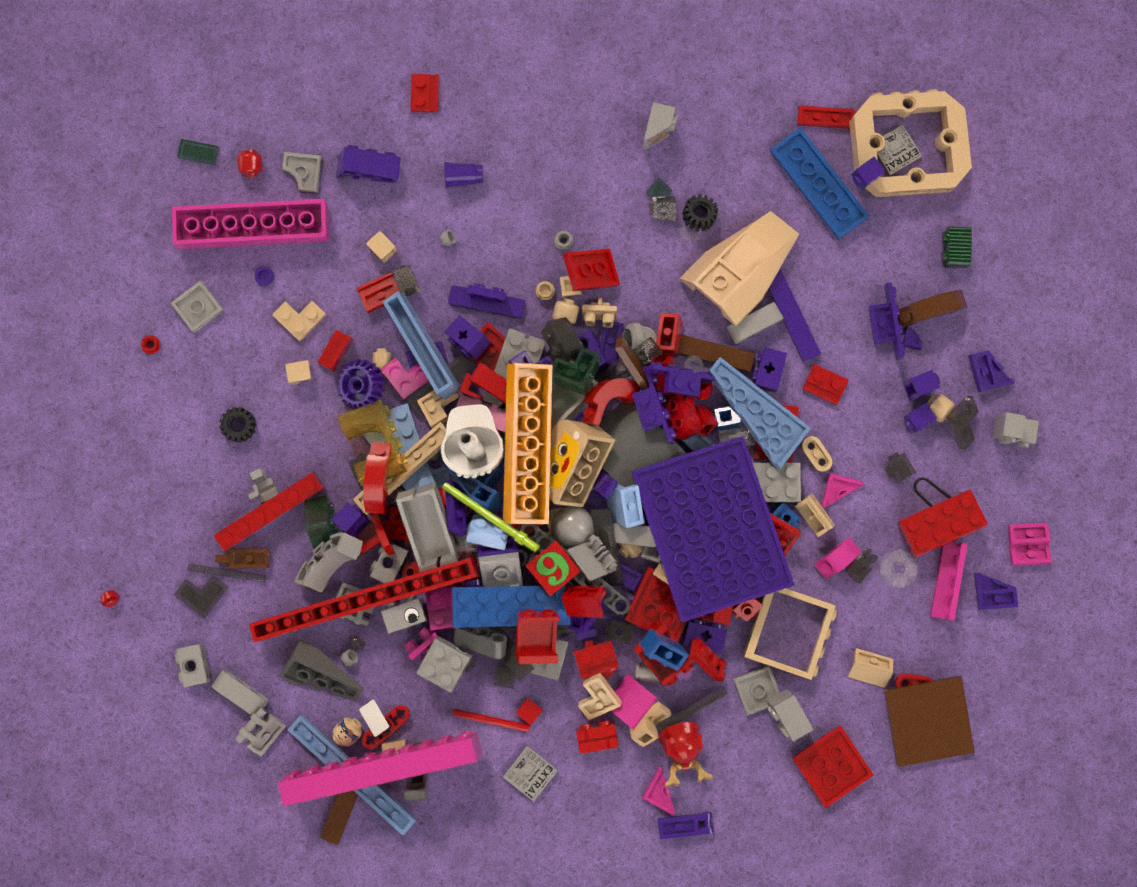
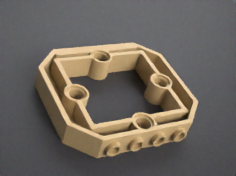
(953, 127)

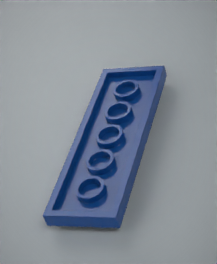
(819, 183)
(500, 605)

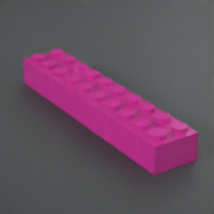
(380, 768)

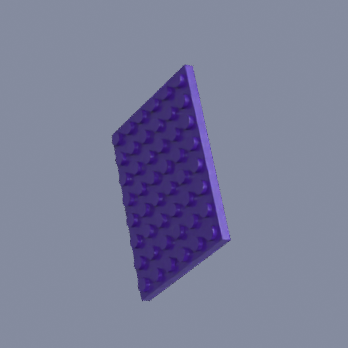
(712, 529)

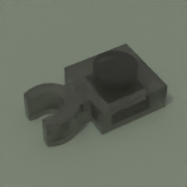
(860, 567)

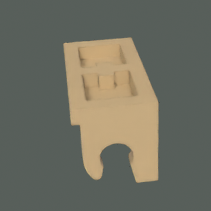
(815, 515)

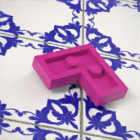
(404, 381)

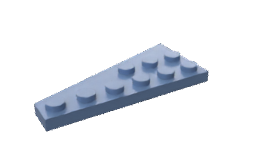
(767, 420)
(409, 437)

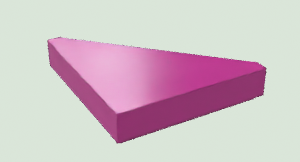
(838, 487)
(658, 794)

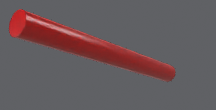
(491, 720)

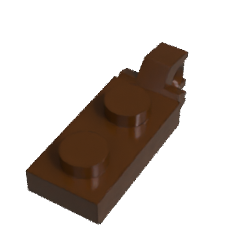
(245, 558)

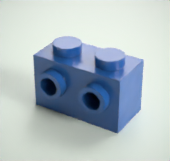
(663, 649)

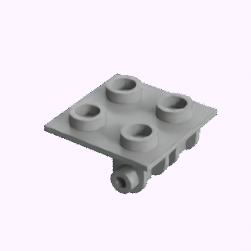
(593, 559)

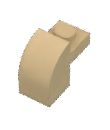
(646, 730)

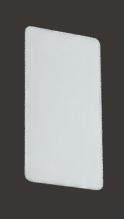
(374, 718)

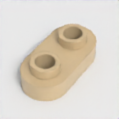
(817, 453)

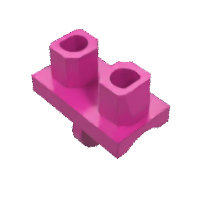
(416, 650)

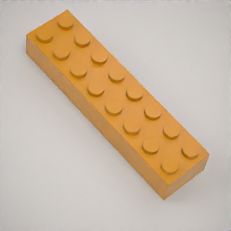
(527, 443)

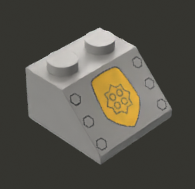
(660, 123)

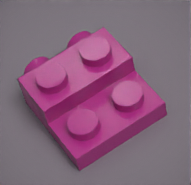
(440, 608)

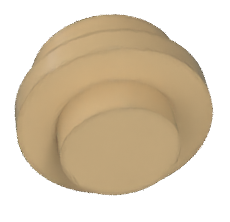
(545, 290)

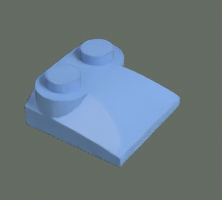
(486, 533)

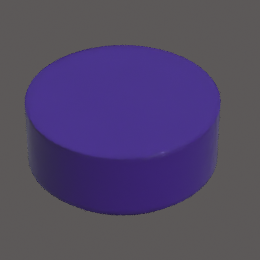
(264, 276)

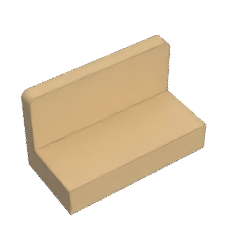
(871, 668)

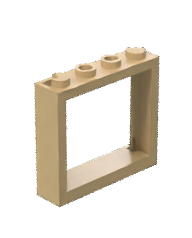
(818, 649)

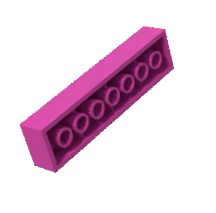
(250, 224)

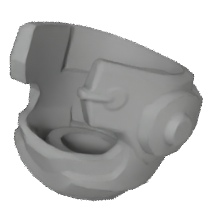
(637, 334)

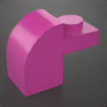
(838, 558)

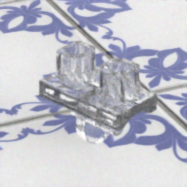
(729, 434)

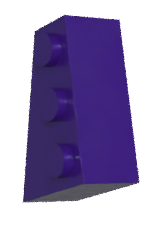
(368, 164)

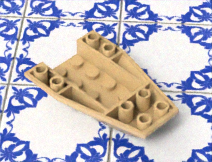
(742, 266)

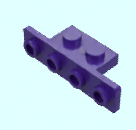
(487, 300)
(885, 322)
(678, 381)
(651, 408)

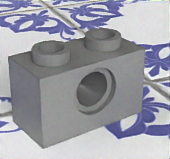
(386, 575)
(198, 655)

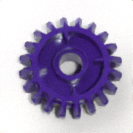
(350, 383)

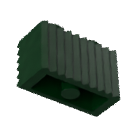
(957, 247)

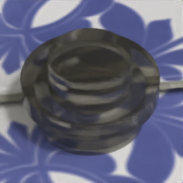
(356, 643)

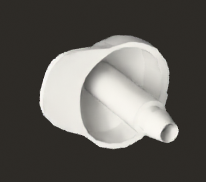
(475, 441)

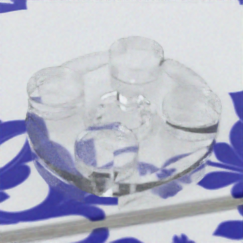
(886, 569)

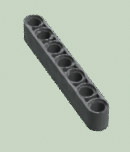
(580, 577)

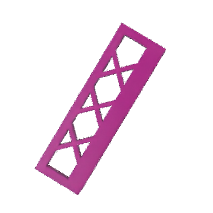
(948, 581)

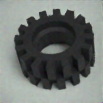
(697, 222)
(226, 422)

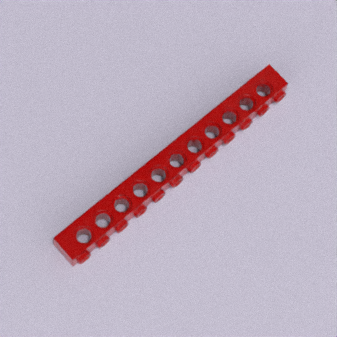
(364, 599)

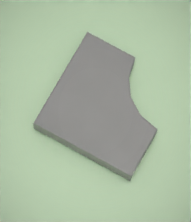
(304, 169)

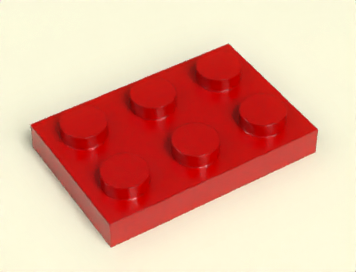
(591, 269)

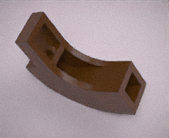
(932, 307)

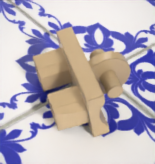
(599, 311)

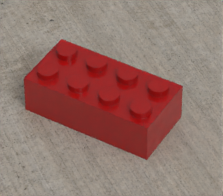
(942, 524)

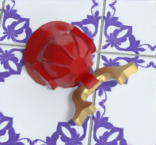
(683, 745)

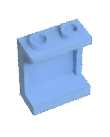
(626, 506)

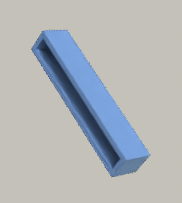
(421, 345)

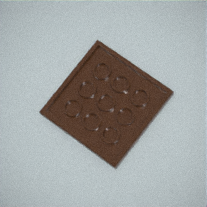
(929, 721)

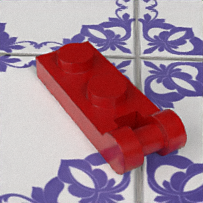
(708, 660)

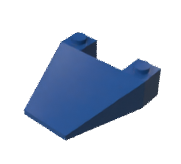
(481, 488)

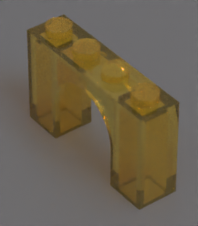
(374, 419)

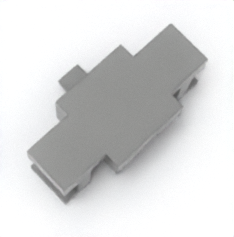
(265, 487)

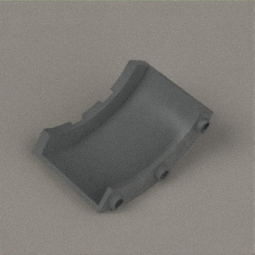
(633, 445)

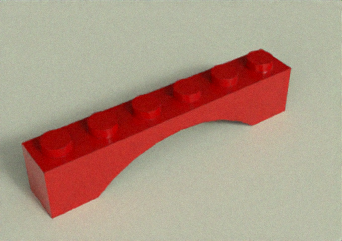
(269, 511)

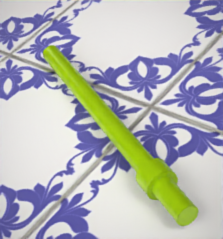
(519, 536)

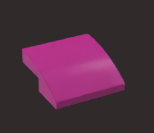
(1029, 544)
(635, 701)

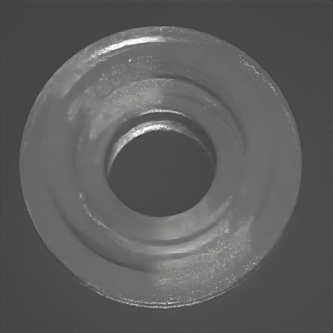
(694, 359)

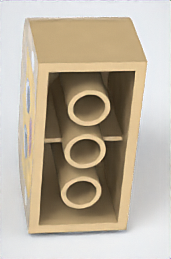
(576, 461)

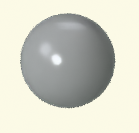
(572, 526)

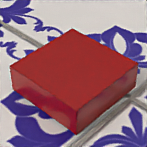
(529, 711)

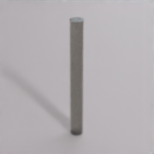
(226, 573)

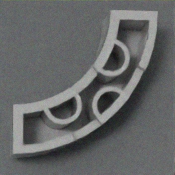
(327, 560)

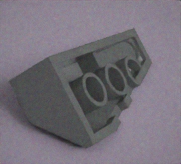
(314, 668)

